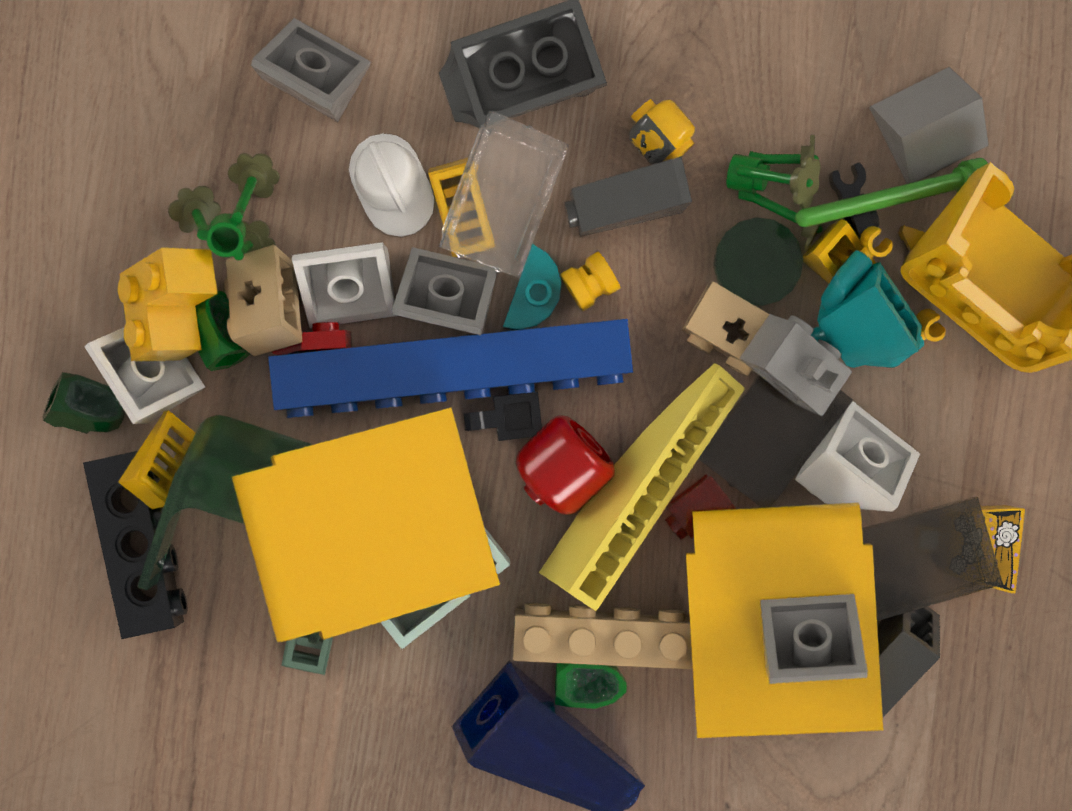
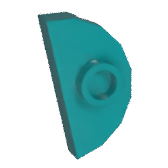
(535, 293)

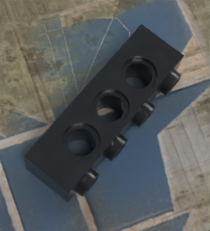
(115, 524)

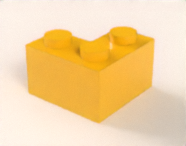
(161, 302)

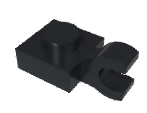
(843, 191)
(513, 417)

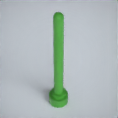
(890, 196)

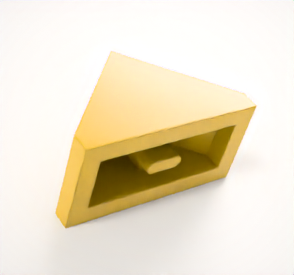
(832, 249)

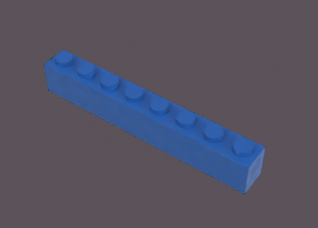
(450, 365)

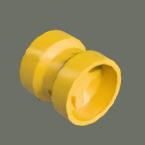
(590, 281)

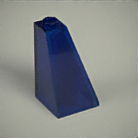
(531, 741)

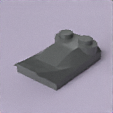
(522, 65)

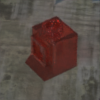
(700, 496)

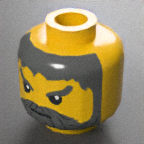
(661, 131)

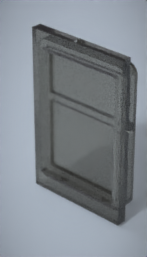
(767, 441)
(931, 557)

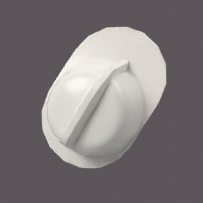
(391, 185)

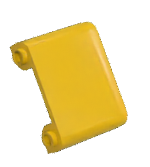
(996, 275)

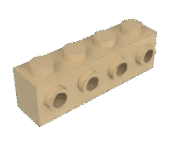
(602, 638)

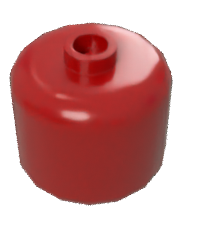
(563, 466)

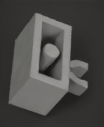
(796, 363)

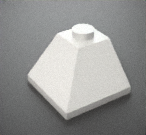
(859, 463)

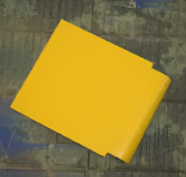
(366, 527)
(776, 556)

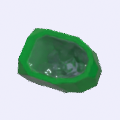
(217, 347)
(588, 685)

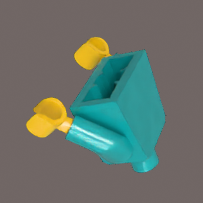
(867, 314)

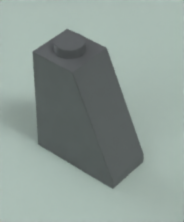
(629, 198)
(906, 652)

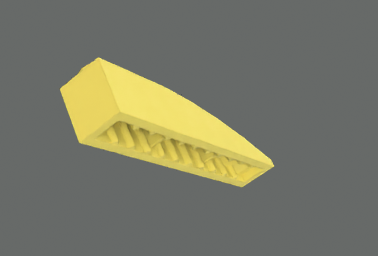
(644, 482)

